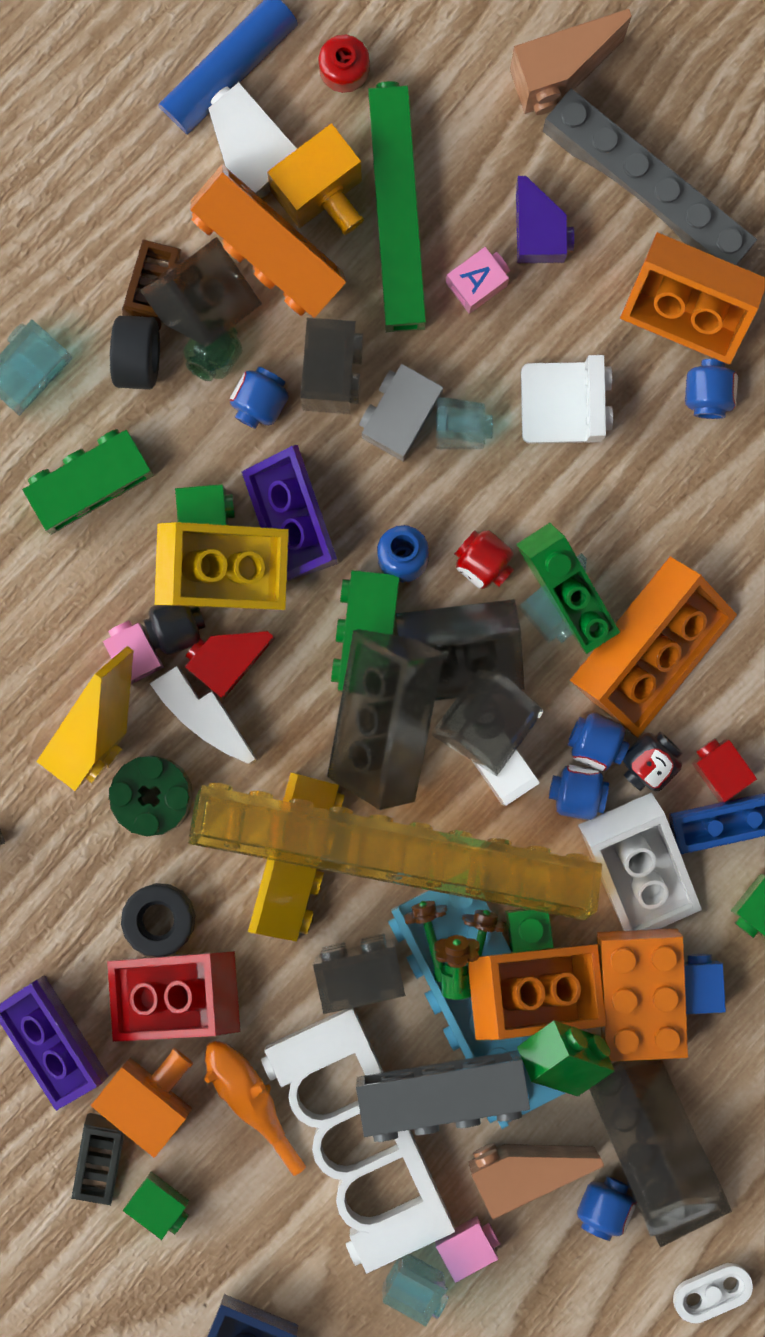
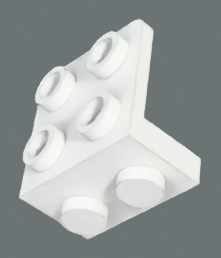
(566, 401)

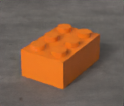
(694, 298)
(530, 989)
(643, 994)

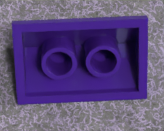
(286, 500)
(51, 1043)

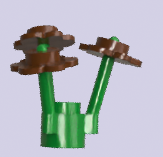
(456, 949)

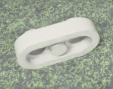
(713, 1296)

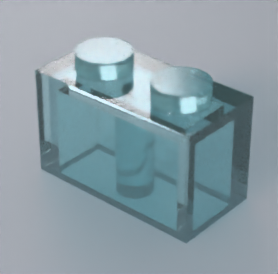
(29, 365)
(415, 1289)

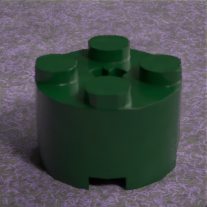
(127, 795)

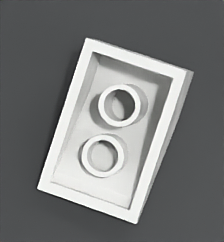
(641, 865)

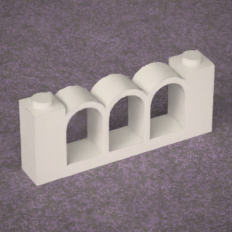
(402, 1229)

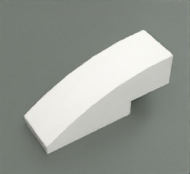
(202, 716)

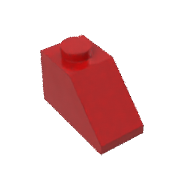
(226, 658)

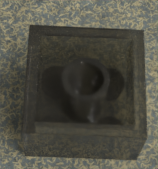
(328, 366)

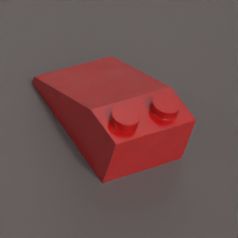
(174, 996)

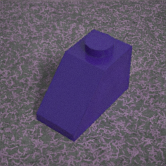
(540, 226)

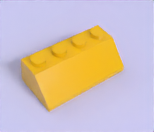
(286, 887)

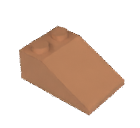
(563, 60)
(523, 1172)

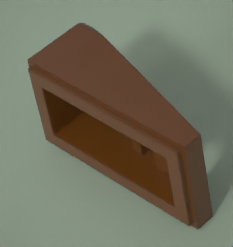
(135, 302)

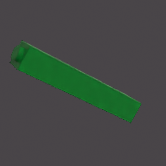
(396, 207)

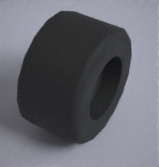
(134, 352)
(133, 924)

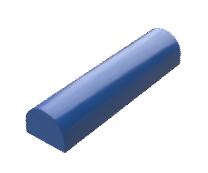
(228, 63)
(719, 823)

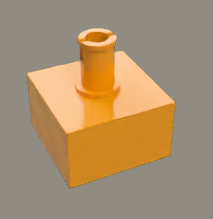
(317, 180)

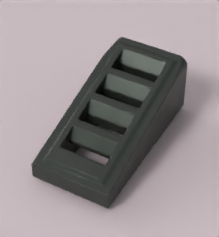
(100, 1134)

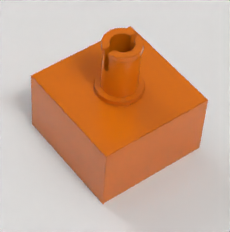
(144, 1103)

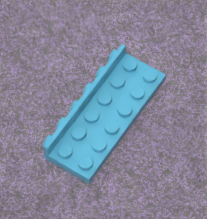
(459, 1012)

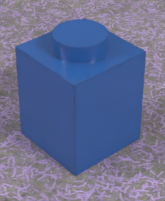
(704, 985)

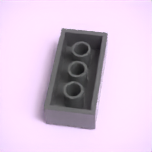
(441, 1095)

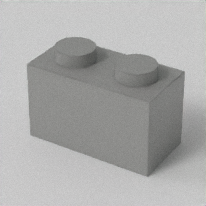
(401, 411)

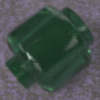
(215, 359)

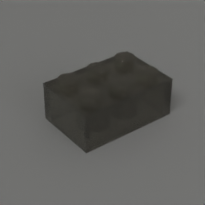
(358, 974)

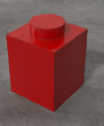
(723, 769)

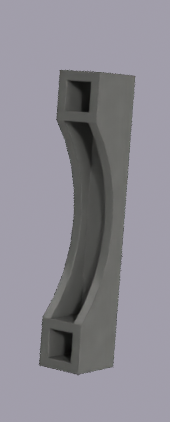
(608, 148)

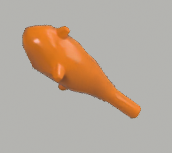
(249, 1098)

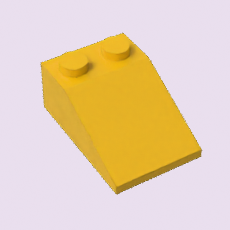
(221, 566)
(93, 727)

